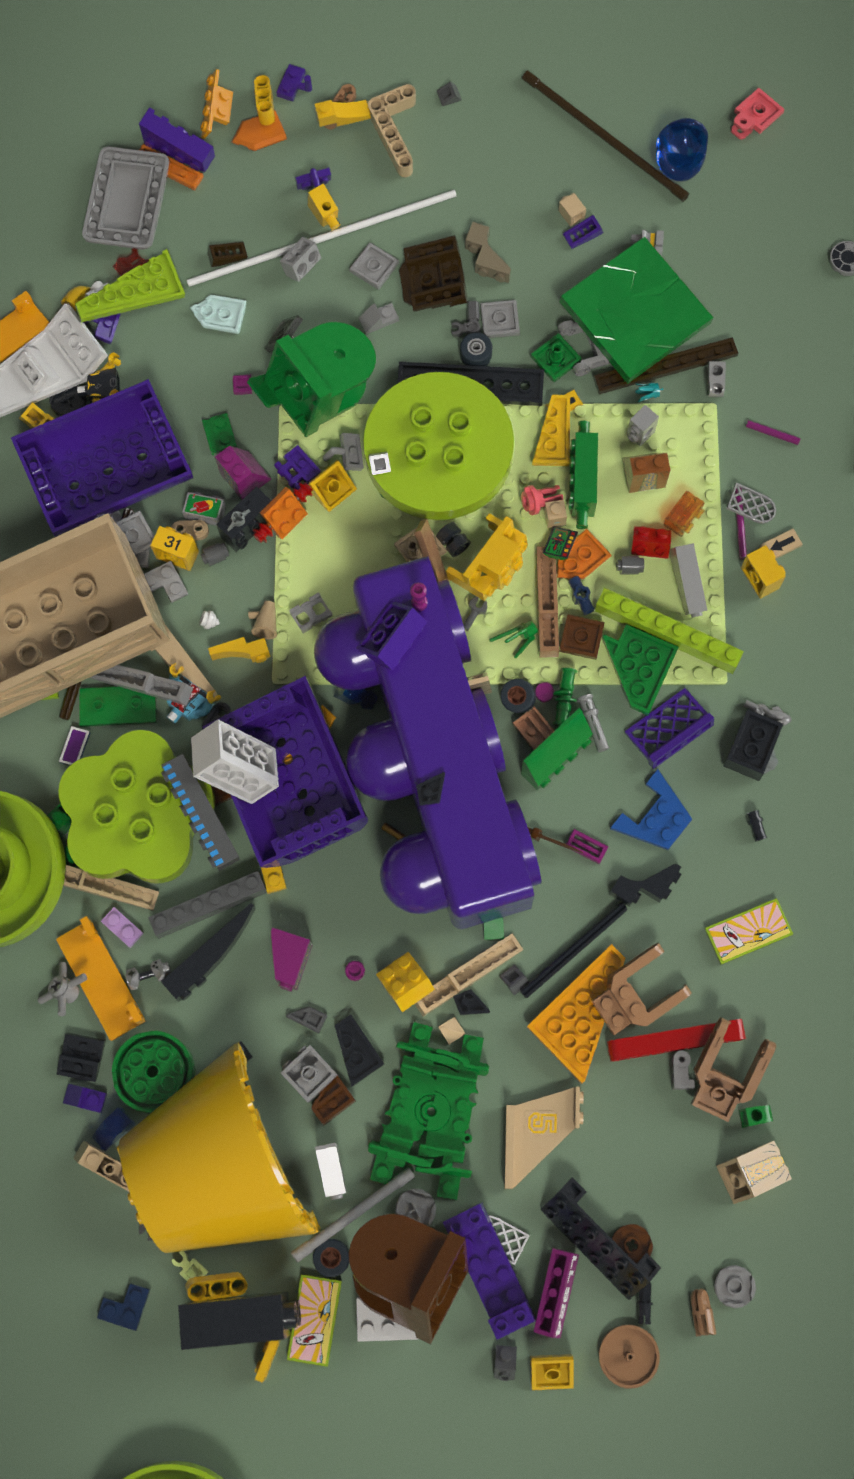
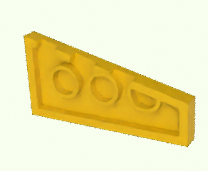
(554, 441)

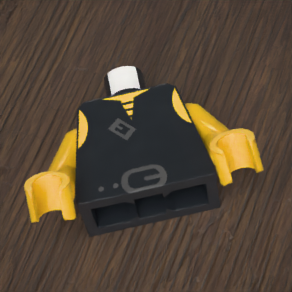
(102, 382)

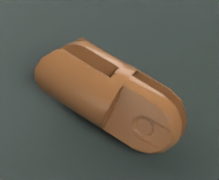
(702, 1313)

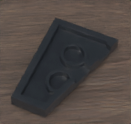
(357, 1051)

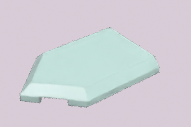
(220, 313)

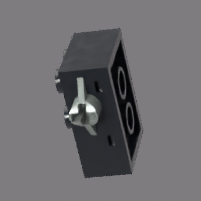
(239, 523)
(754, 746)

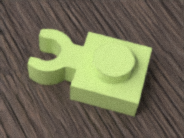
(190, 1268)

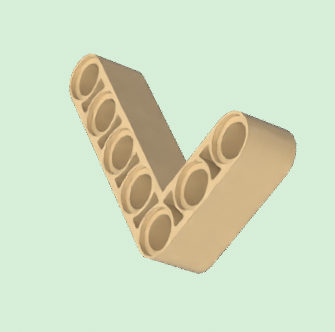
(383, 115)

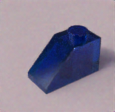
(113, 1128)

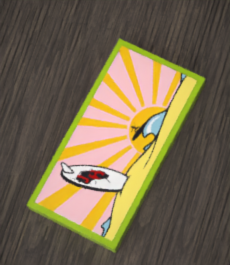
(748, 931)
(318, 1308)

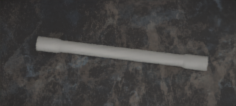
(308, 1246)

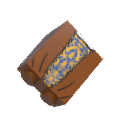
(646, 471)

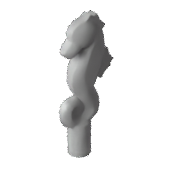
(775, 713)

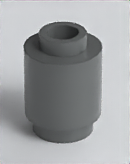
(214, 554)
(630, 565)

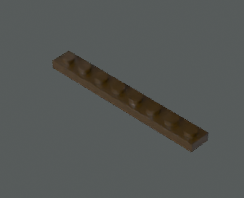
(671, 365)

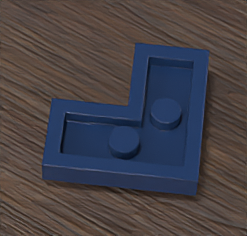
(127, 1313)

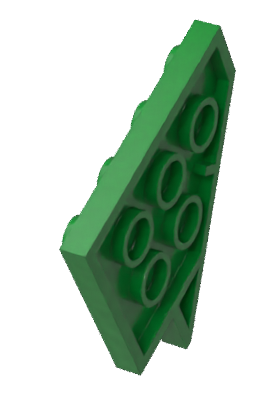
(640, 665)

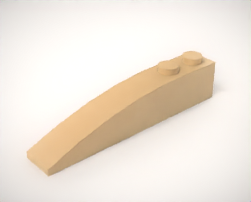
(174, 653)

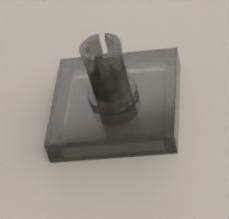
(286, 327)

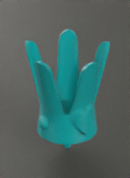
(651, 389)

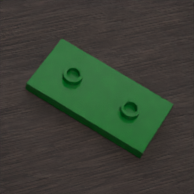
(115, 707)

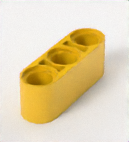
(264, 100)
(226, 1289)

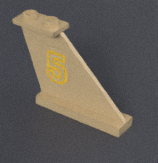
(537, 1129)

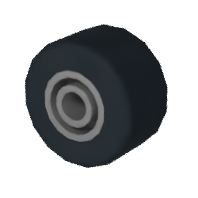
(471, 355)

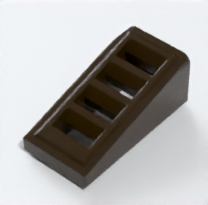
(220, 260)

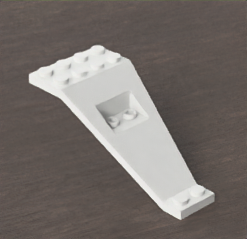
(57, 356)

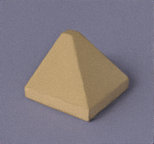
(451, 1030)

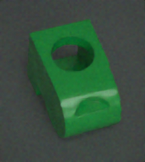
(755, 1115)

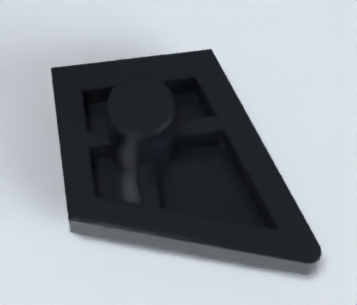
(431, 790)
(469, 1003)

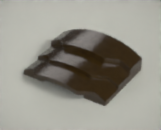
(433, 275)

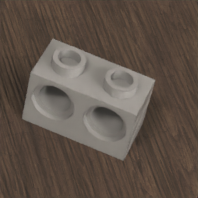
(300, 259)

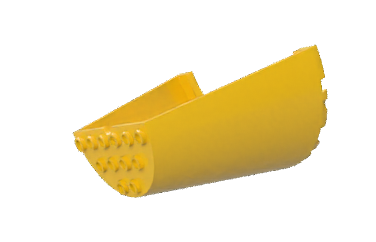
(208, 1168)

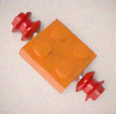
(283, 513)

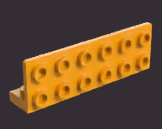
(20, 325)
(104, 983)

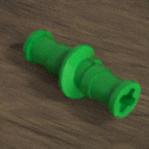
(564, 695)

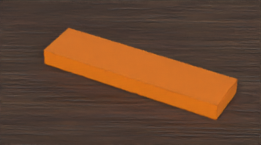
(180, 172)

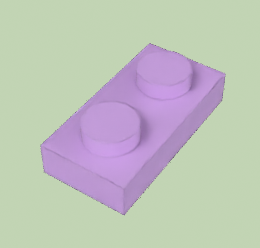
(122, 927)

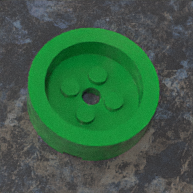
(146, 1050)

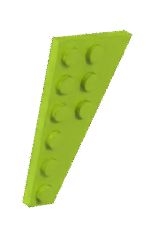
(136, 289)

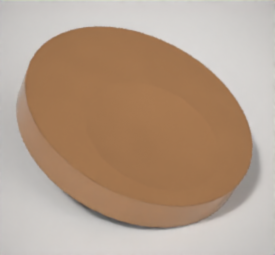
(629, 1356)

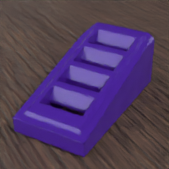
(586, 237)

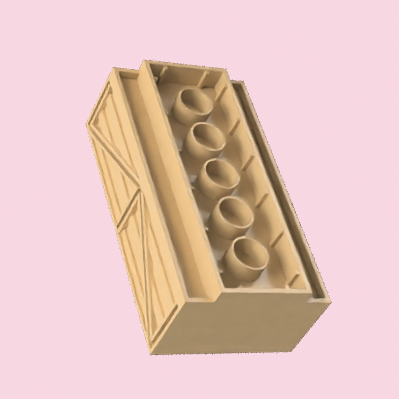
(72, 612)

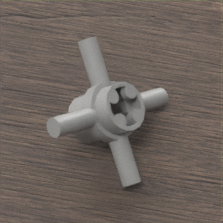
(63, 989)

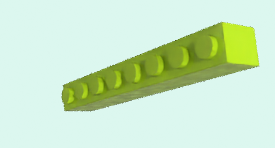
(672, 631)

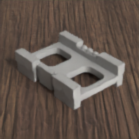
(307, 608)

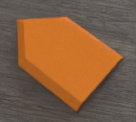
(258, 136)
(584, 557)

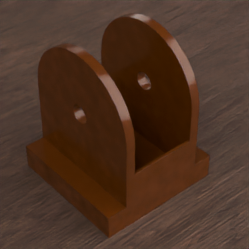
(408, 1271)

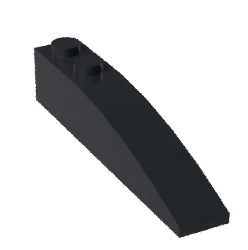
(207, 957)

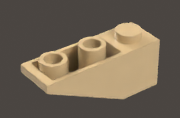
(101, 1164)

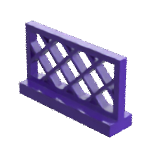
(682, 737)

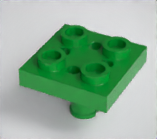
(556, 352)

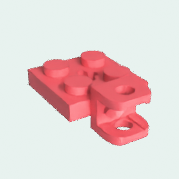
(749, 119)

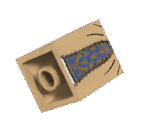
(754, 1172)

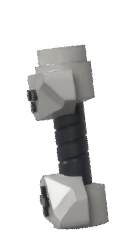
(158, 969)

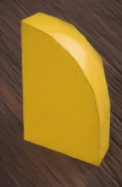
(75, 295)

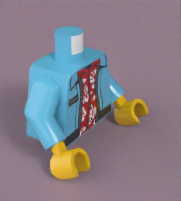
(199, 702)

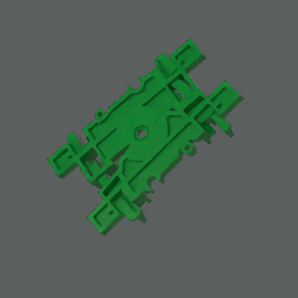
(416, 1094)

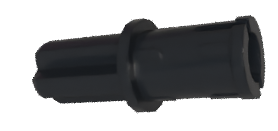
(645, 1305)

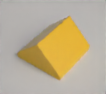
(332, 486)
(552, 1372)

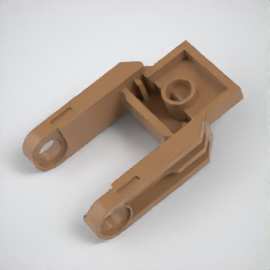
(621, 1004)
(719, 1092)

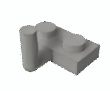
(350, 452)

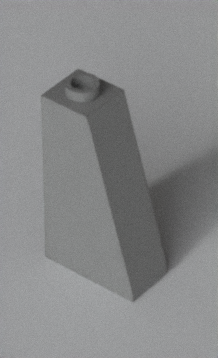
(688, 579)

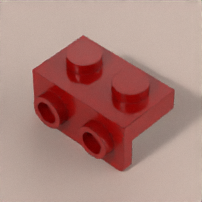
(651, 542)

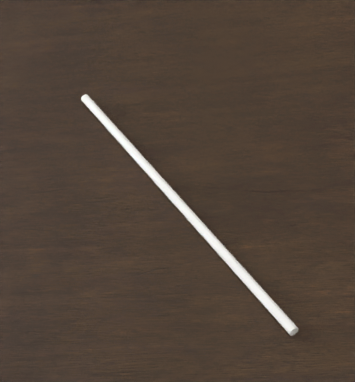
(323, 237)

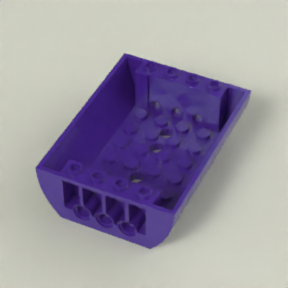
(278, 821)

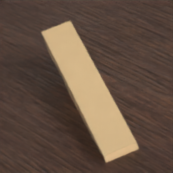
(480, 681)
(111, 888)
(469, 974)

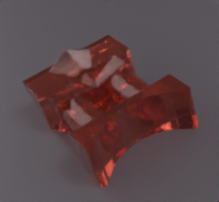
(124, 265)

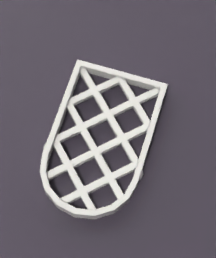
(507, 1242)

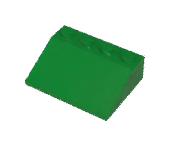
(557, 750)

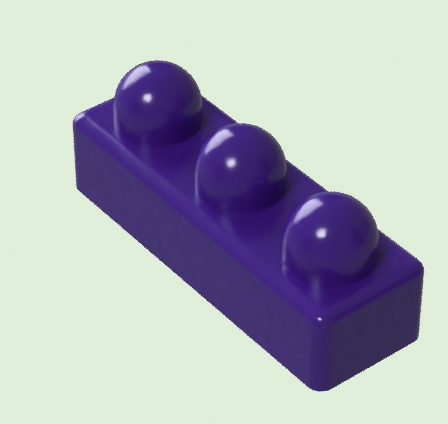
(473, 842)

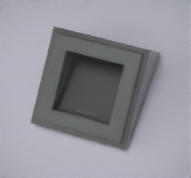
(449, 94)
(514, 979)

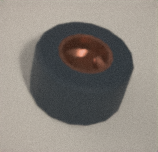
(512, 693)
(331, 1258)

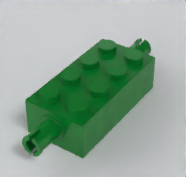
(583, 474)

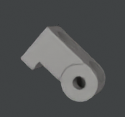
(716, 378)
(680, 1076)

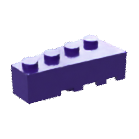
(175, 141)

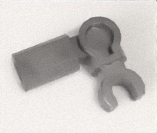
(473, 321)

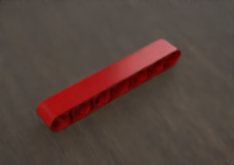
(670, 1041)

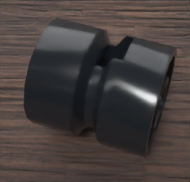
(453, 539)

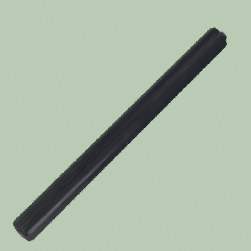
(573, 950)

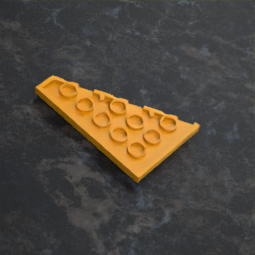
(571, 1022)

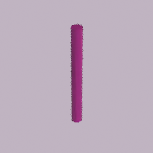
(741, 529)

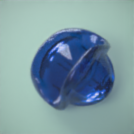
(682, 148)

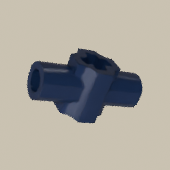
(578, 588)

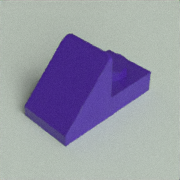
(85, 1098)

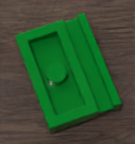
(219, 433)

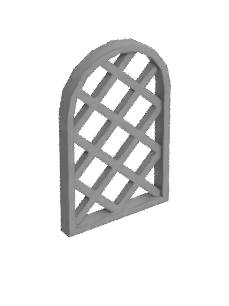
(750, 492)

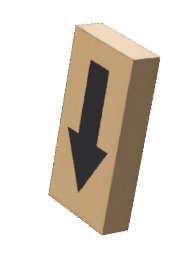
(783, 543)

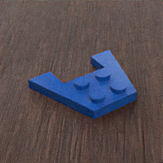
(662, 822)

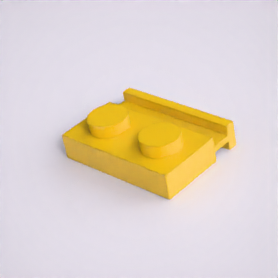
(264, 1366)

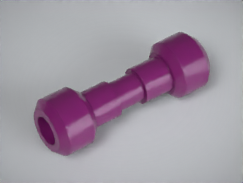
(418, 593)

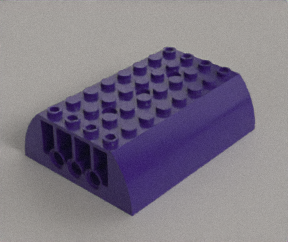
(99, 438)

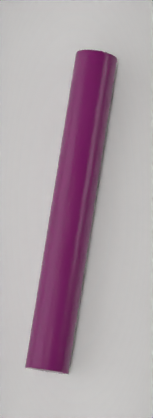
(772, 432)

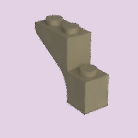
(488, 262)

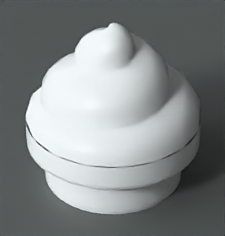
(208, 620)

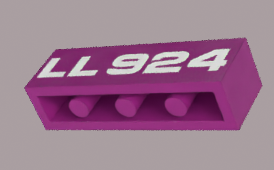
(556, 1293)

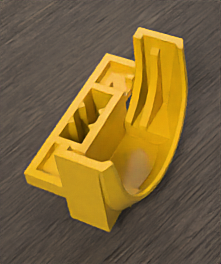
(497, 559)

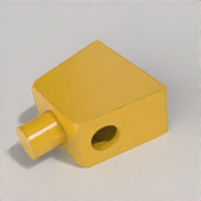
(323, 207)

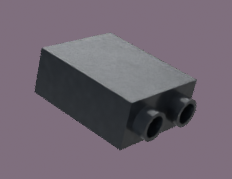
(238, 1320)

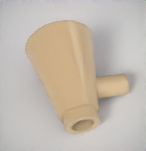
(265, 621)

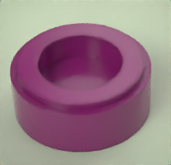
(544, 692)
(355, 971)

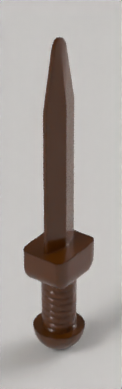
(536, 834)

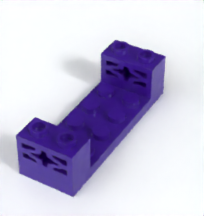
(492, 1272)

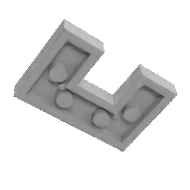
(168, 578)

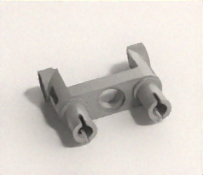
(584, 367)

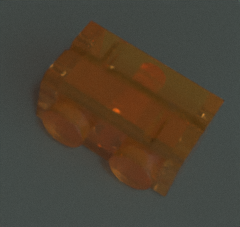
(684, 513)

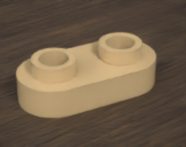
(190, 528)

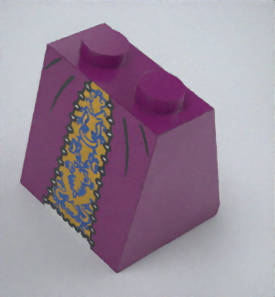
(241, 470)
(289, 958)

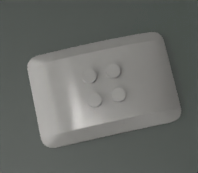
(126, 198)

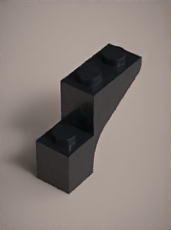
(654, 886)

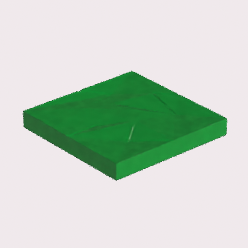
(636, 309)

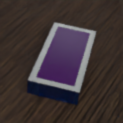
(74, 746)

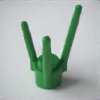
(525, 630)

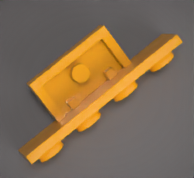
(217, 104)

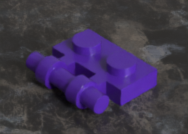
(301, 463)

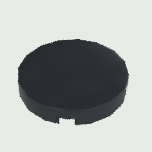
(67, 401)

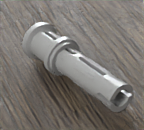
(590, 713)

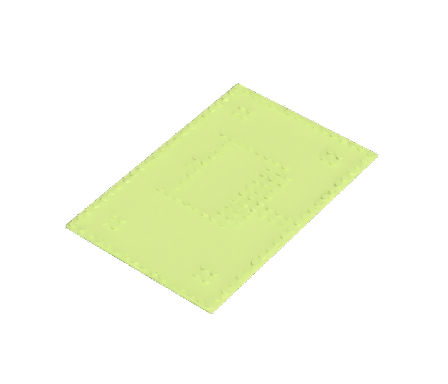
(359, 537)

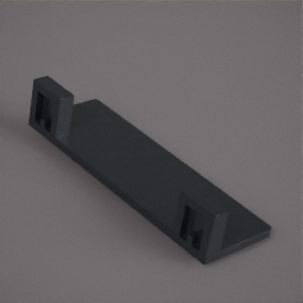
(596, 1244)

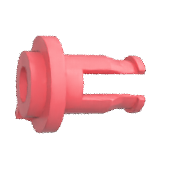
(533, 498)

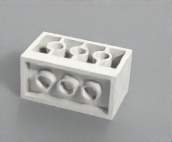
(234, 762)

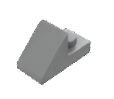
(378, 318)

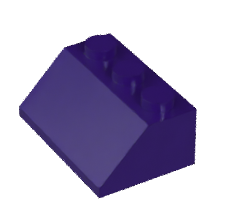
(392, 634)

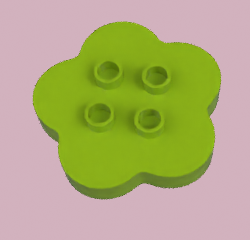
(127, 812)

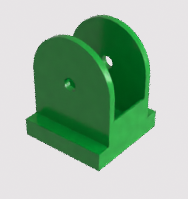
(320, 373)

